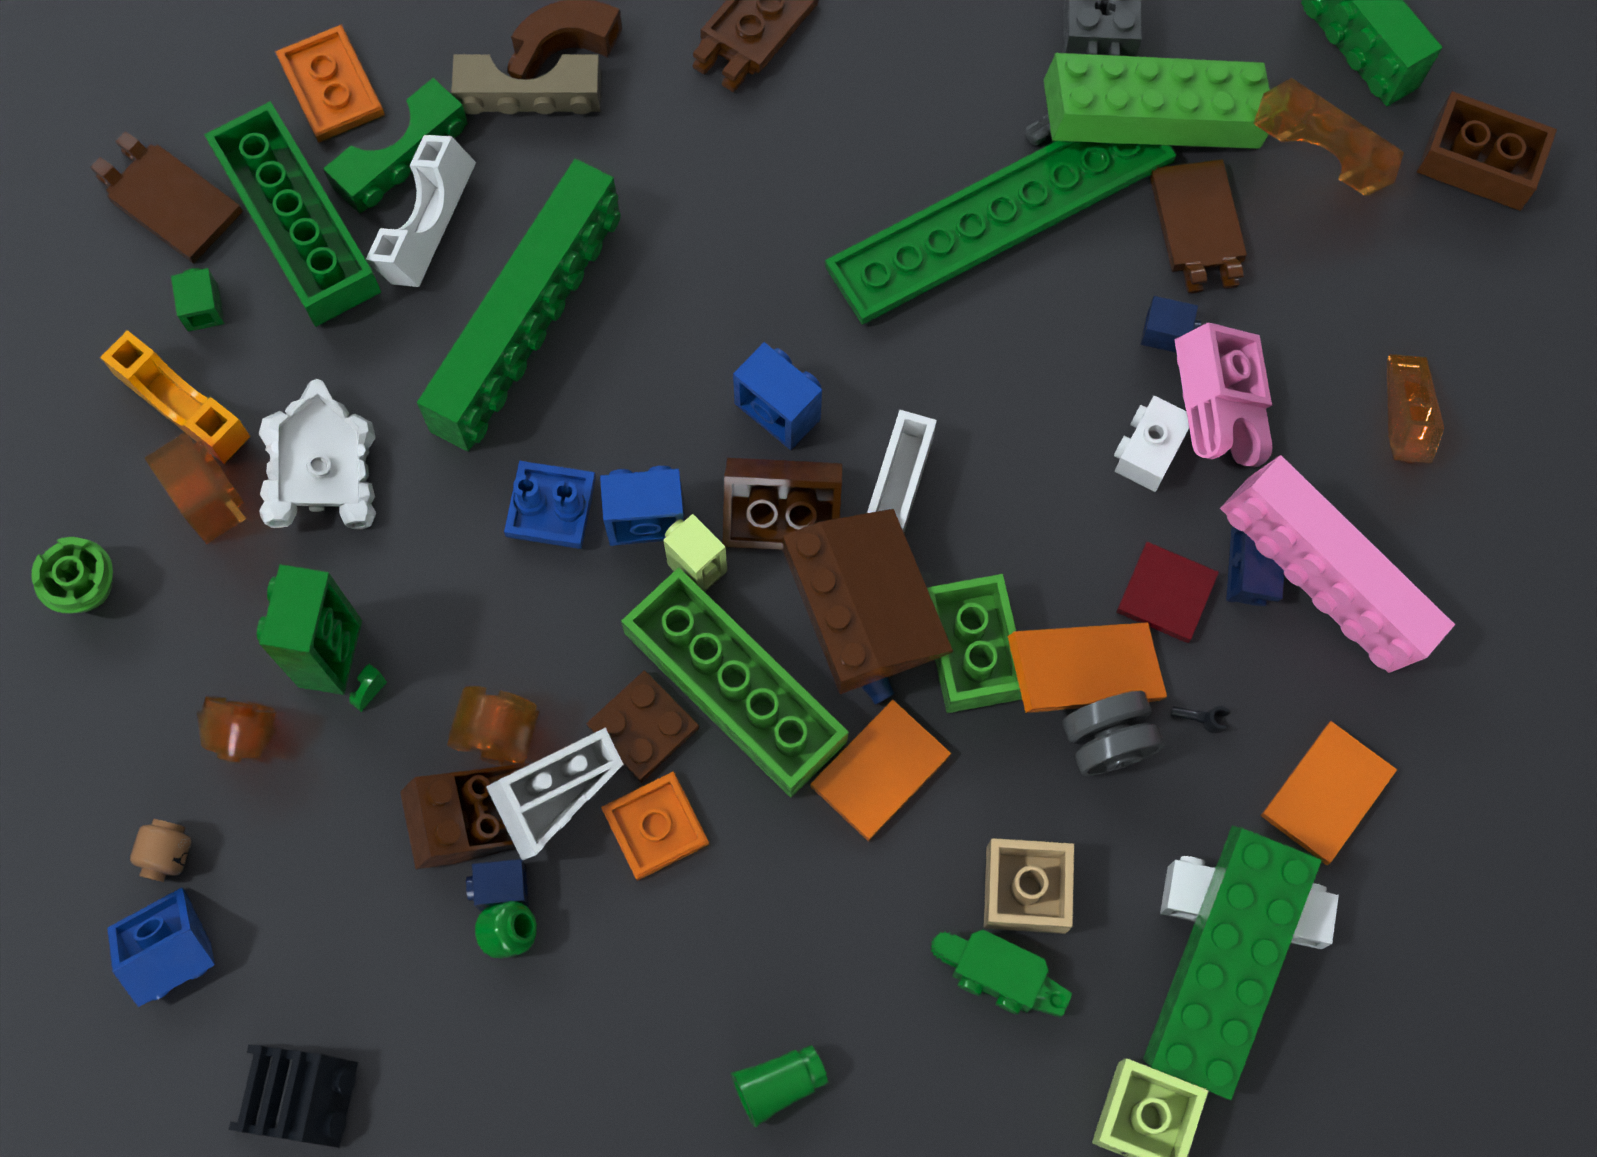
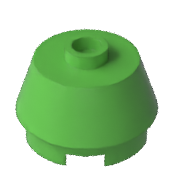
(73, 576)

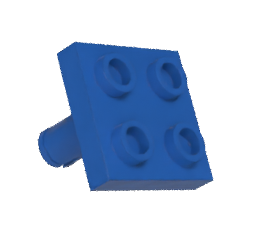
(550, 504)

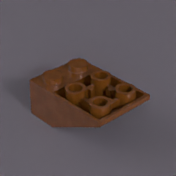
(454, 816)

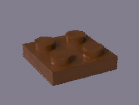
(644, 725)

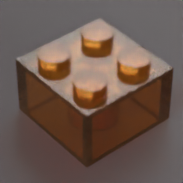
(197, 486)

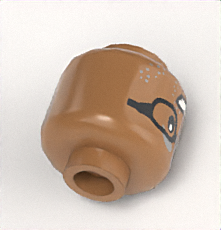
(160, 850)

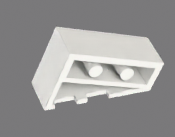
(551, 790)

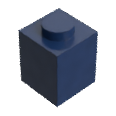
(1168, 321)
(497, 883)

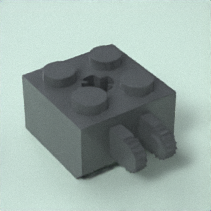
(1102, 27)

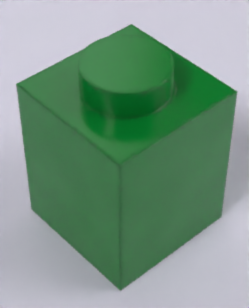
(197, 299)

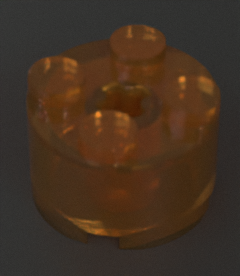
(493, 725)

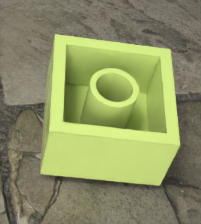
(1149, 1113)

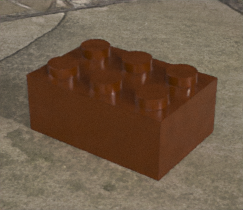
(1487, 151)

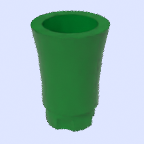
(778, 1083)

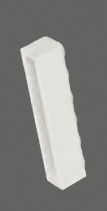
(903, 465)

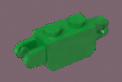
(1001, 971)

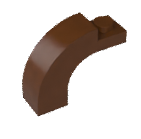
(562, 26)

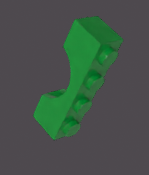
(367, 175)

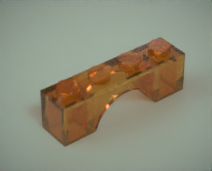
(1299, 114)

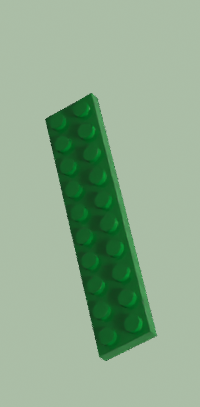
(986, 220)

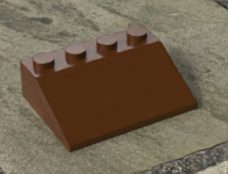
(865, 597)

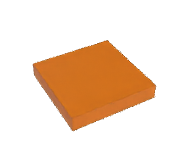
(655, 826)

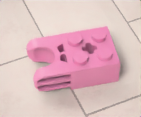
(1225, 393)

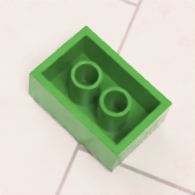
(977, 626)

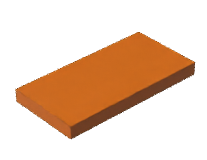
(1084, 665)

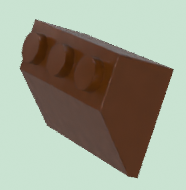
(777, 498)

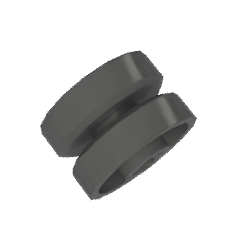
(1113, 733)

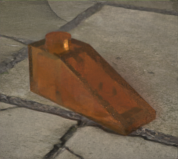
(1413, 410)

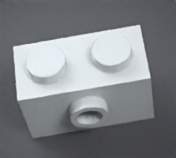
(1153, 444)

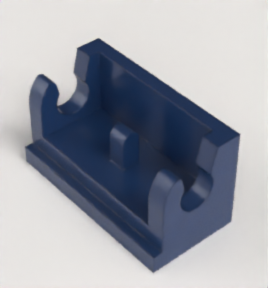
(1250, 574)

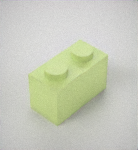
(695, 551)

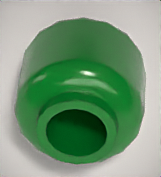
(505, 929)

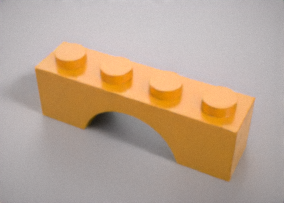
(174, 398)

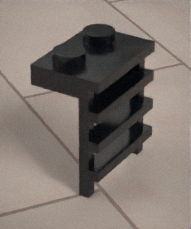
(313, 1099)

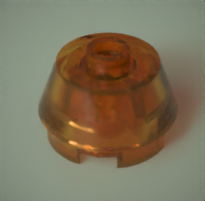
(235, 728)

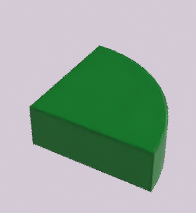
(371, 684)

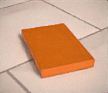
(330, 83)
(880, 770)
(1328, 793)

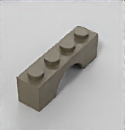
(568, 87)

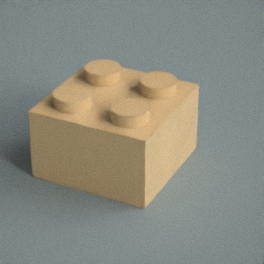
(1029, 886)

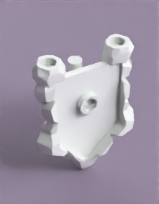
(317, 460)

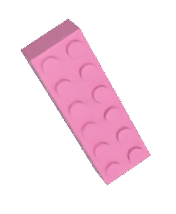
(1336, 566)

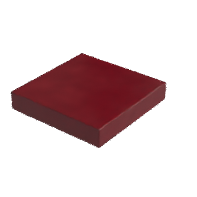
(1167, 592)

